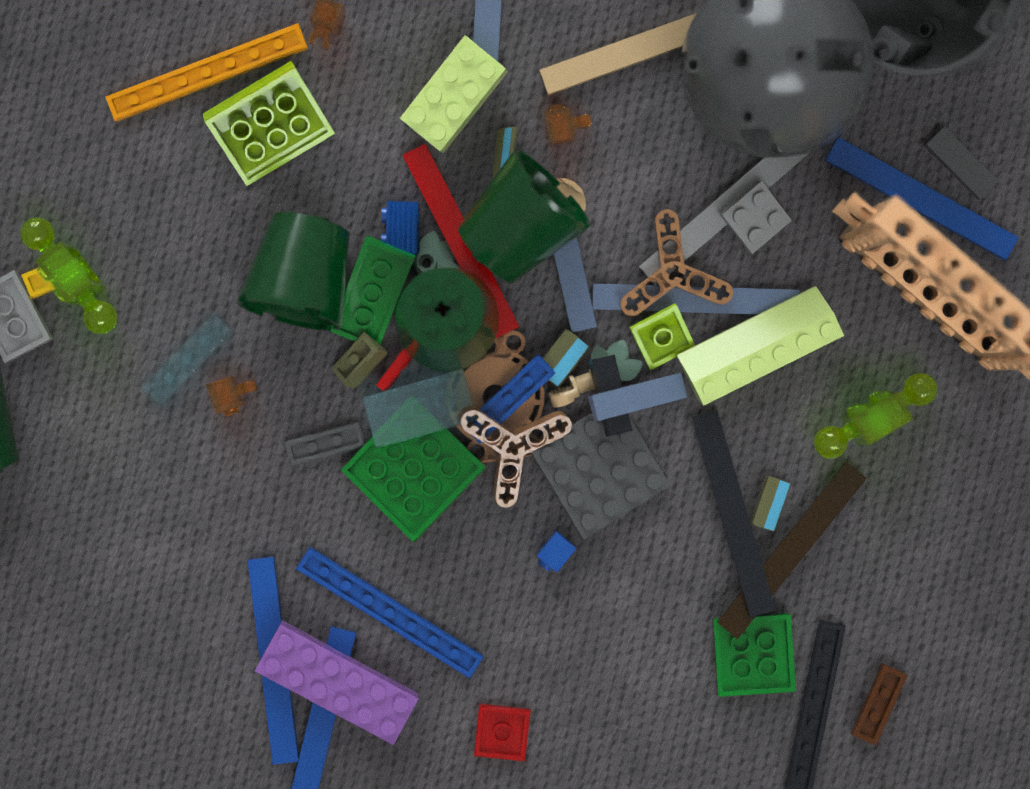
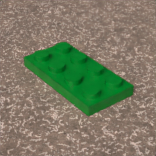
(374, 289)

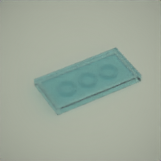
(418, 408)

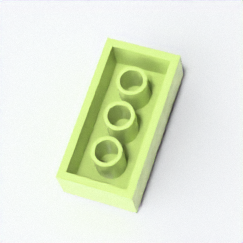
(454, 94)

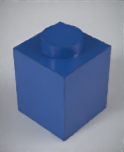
(555, 552)

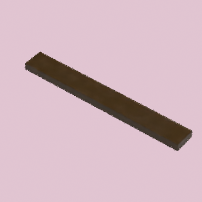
(798, 542)

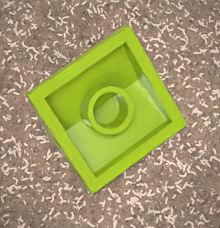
(662, 336)

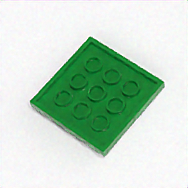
(414, 478)

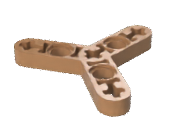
(666, 262)
(501, 445)

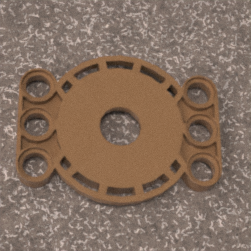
(499, 370)

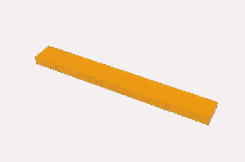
(206, 72)

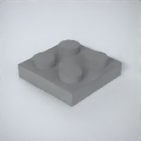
(755, 217)

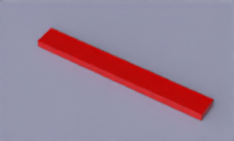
(448, 219)

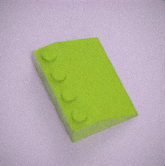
(268, 123)

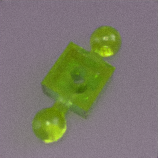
(69, 274)
(877, 417)

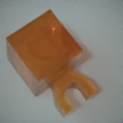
(327, 20)
(562, 126)
(227, 394)

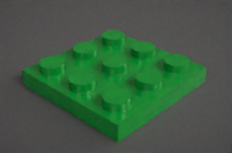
(756, 661)

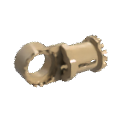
(567, 394)

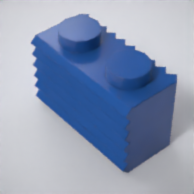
(401, 225)

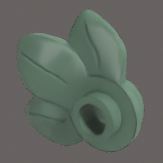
(436, 251)
(627, 367)

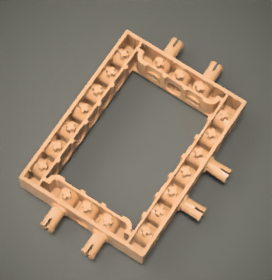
(940, 271)

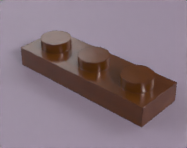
(878, 704)

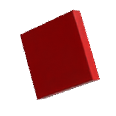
(502, 732)

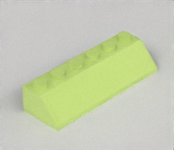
(759, 345)

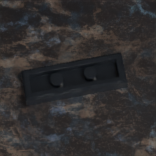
(607, 378)

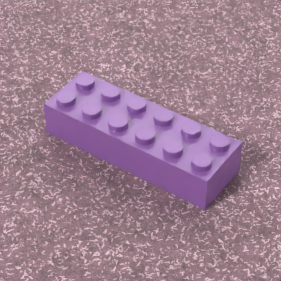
(337, 682)

